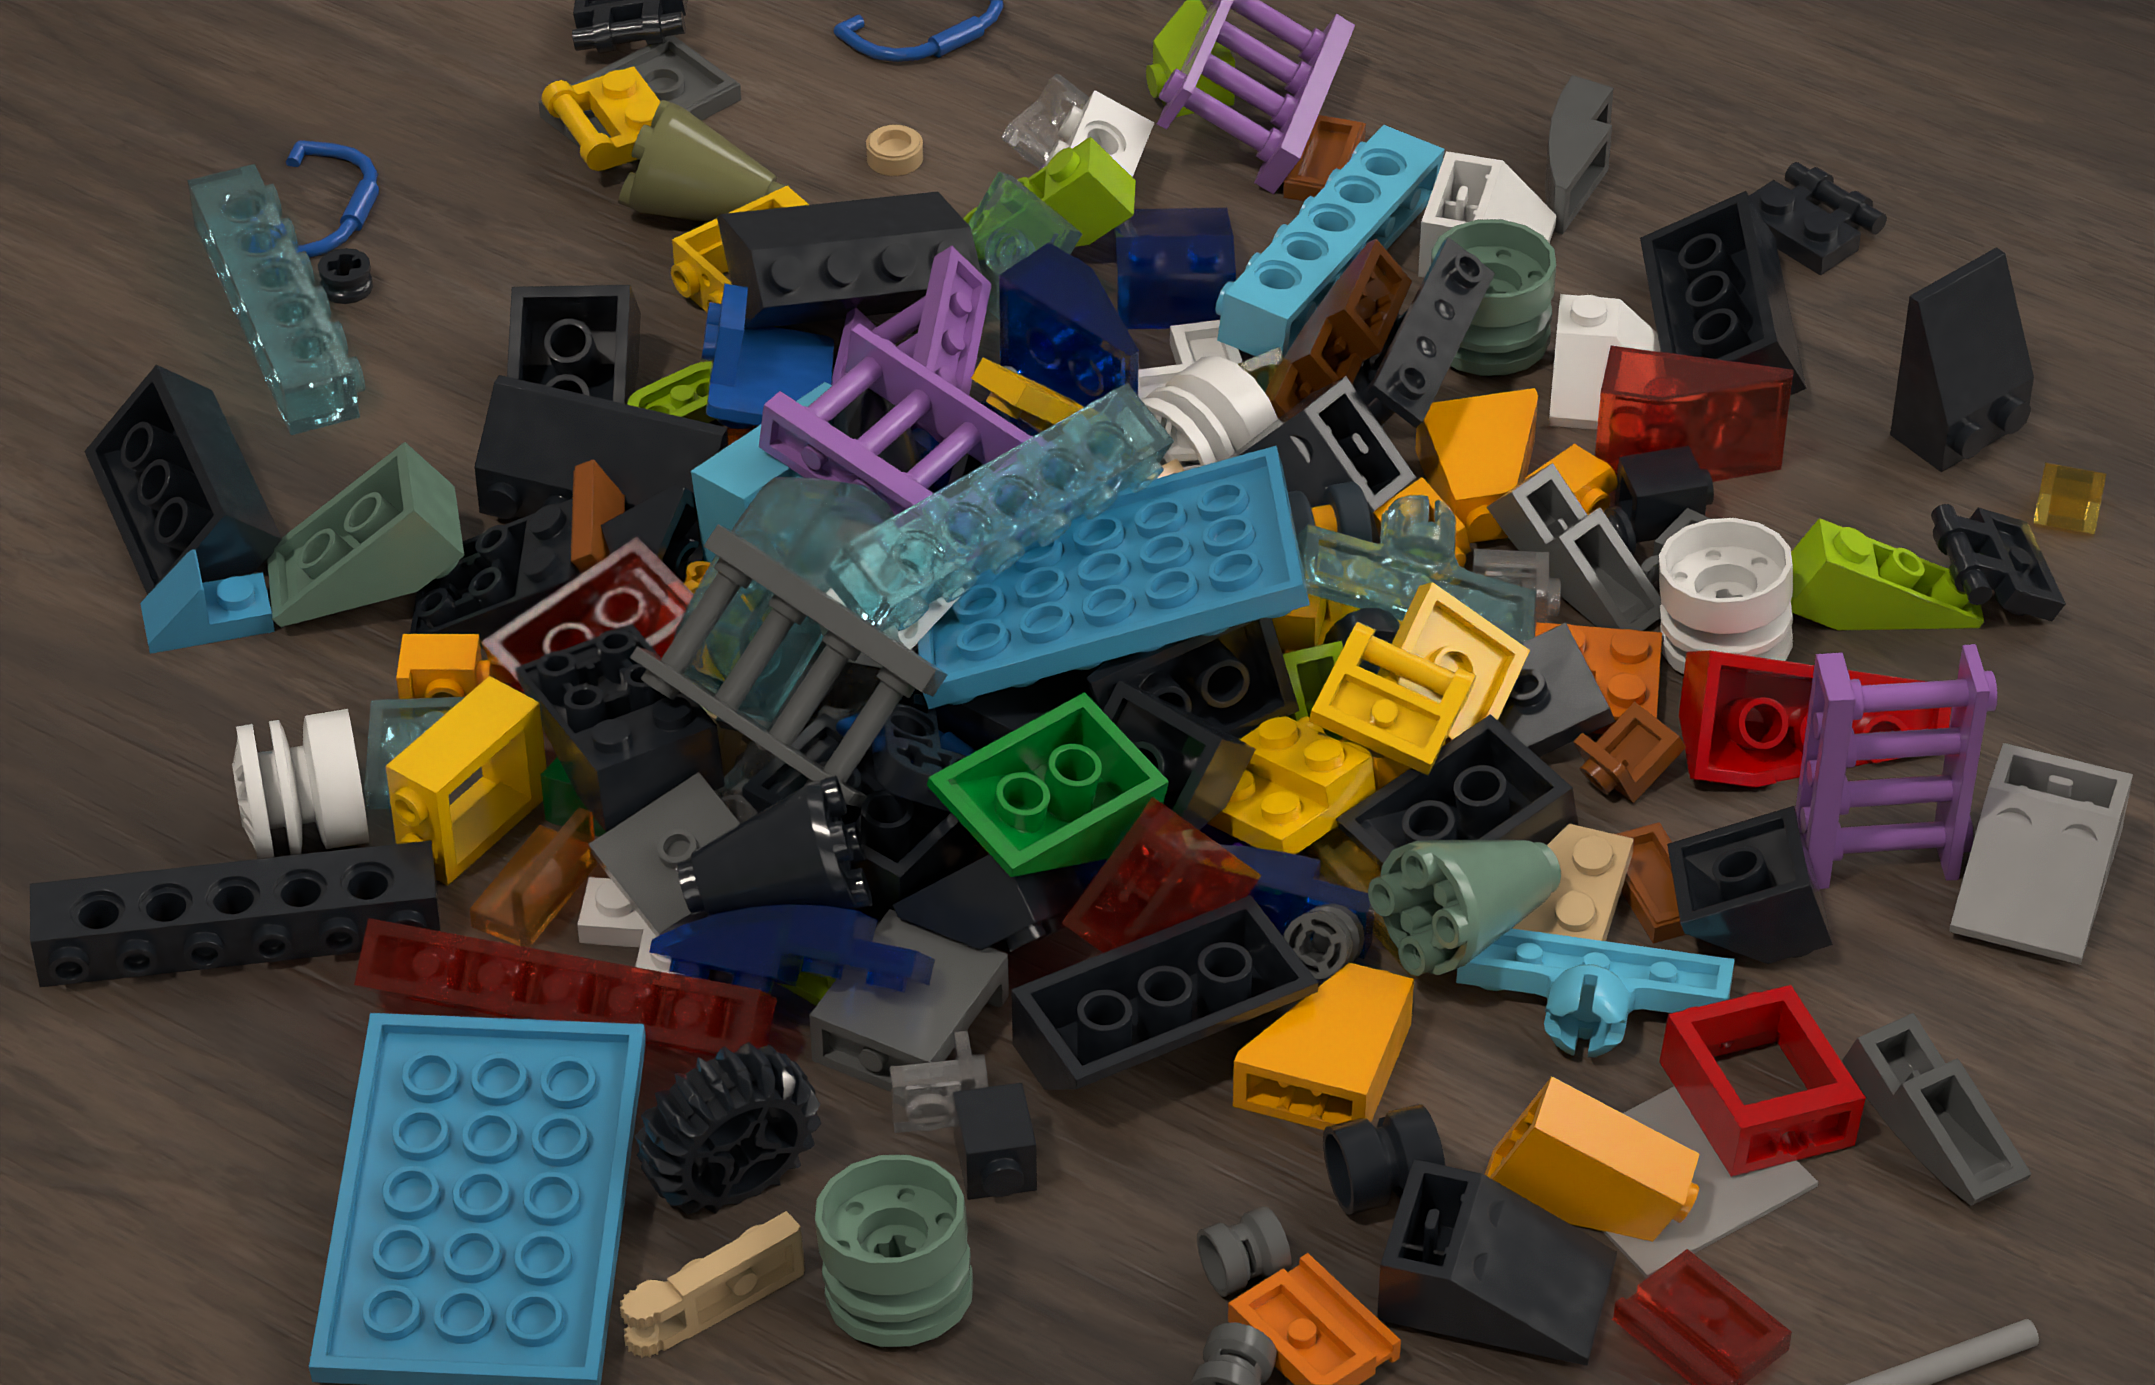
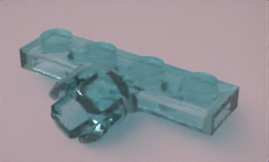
(1406, 558)

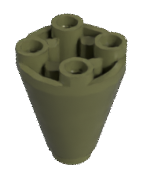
(691, 170)

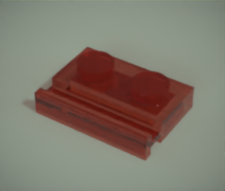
(1702, 1324)

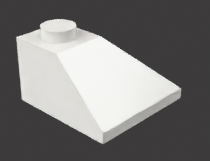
(1582, 347)

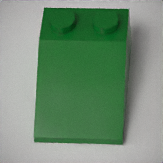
(1051, 790)

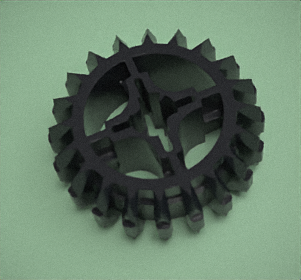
(728, 1128)

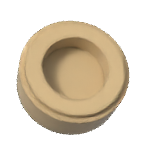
(894, 150)

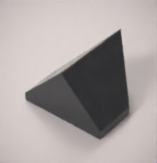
(659, 524)

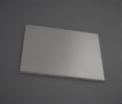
(1722, 1200)

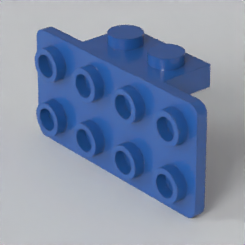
(757, 362)

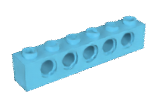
(1365, 200)

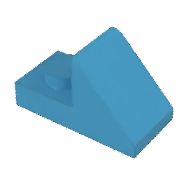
(195, 613)

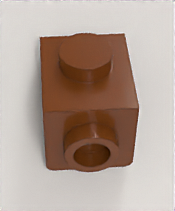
(1629, 753)

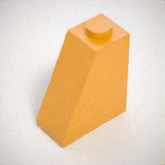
(1478, 453)
(1329, 1051)
(1595, 1165)

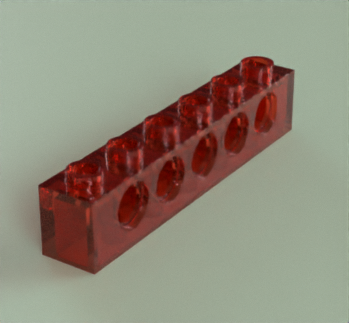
(560, 987)

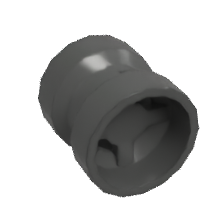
(1336, 934)
(1243, 1250)
(1236, 1356)

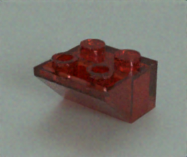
(1156, 879)

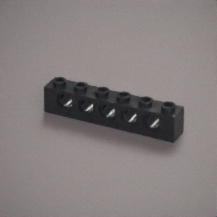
(227, 912)

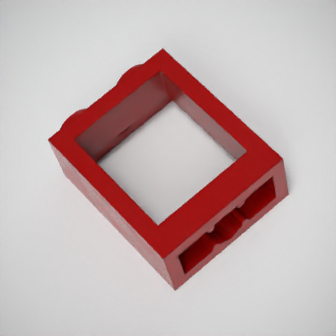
(1751, 1134)

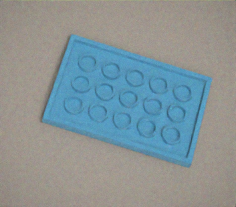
(1142, 574)
(480, 1203)

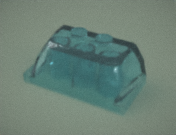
(804, 529)

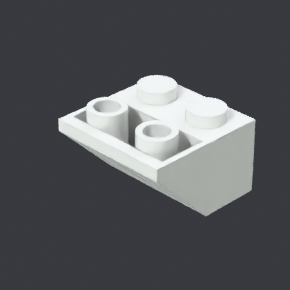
(1474, 190)

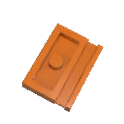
(1316, 1326)

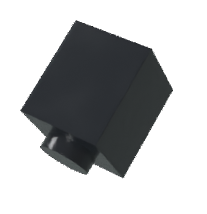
(1659, 488)
(995, 1141)

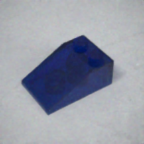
(1172, 266)
(1064, 328)

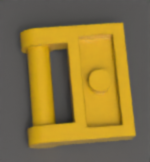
(619, 102)
(1385, 713)

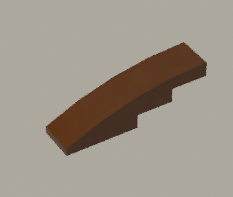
(1343, 329)

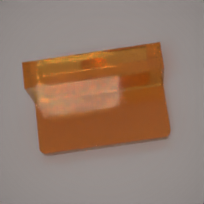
(537, 882)

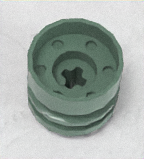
(1516, 311)
(894, 1250)

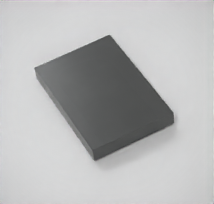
(675, 76)

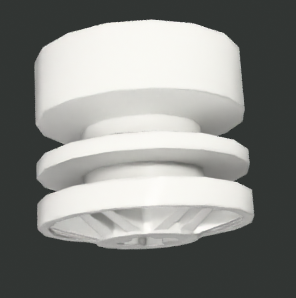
(1210, 411)
(1726, 591)
(301, 784)

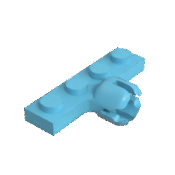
(1596, 982)

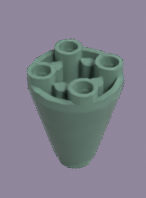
(1459, 897)

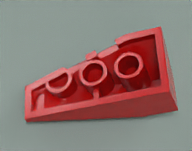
(1750, 717)

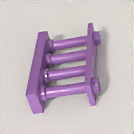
(1291, 114)
(947, 321)
(816, 449)
(1833, 747)

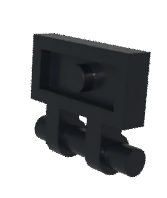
(615, 22)
(1806, 230)
(2000, 556)

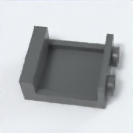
(871, 1028)

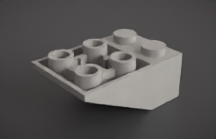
(2042, 853)

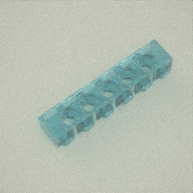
(276, 299)
(1084, 459)

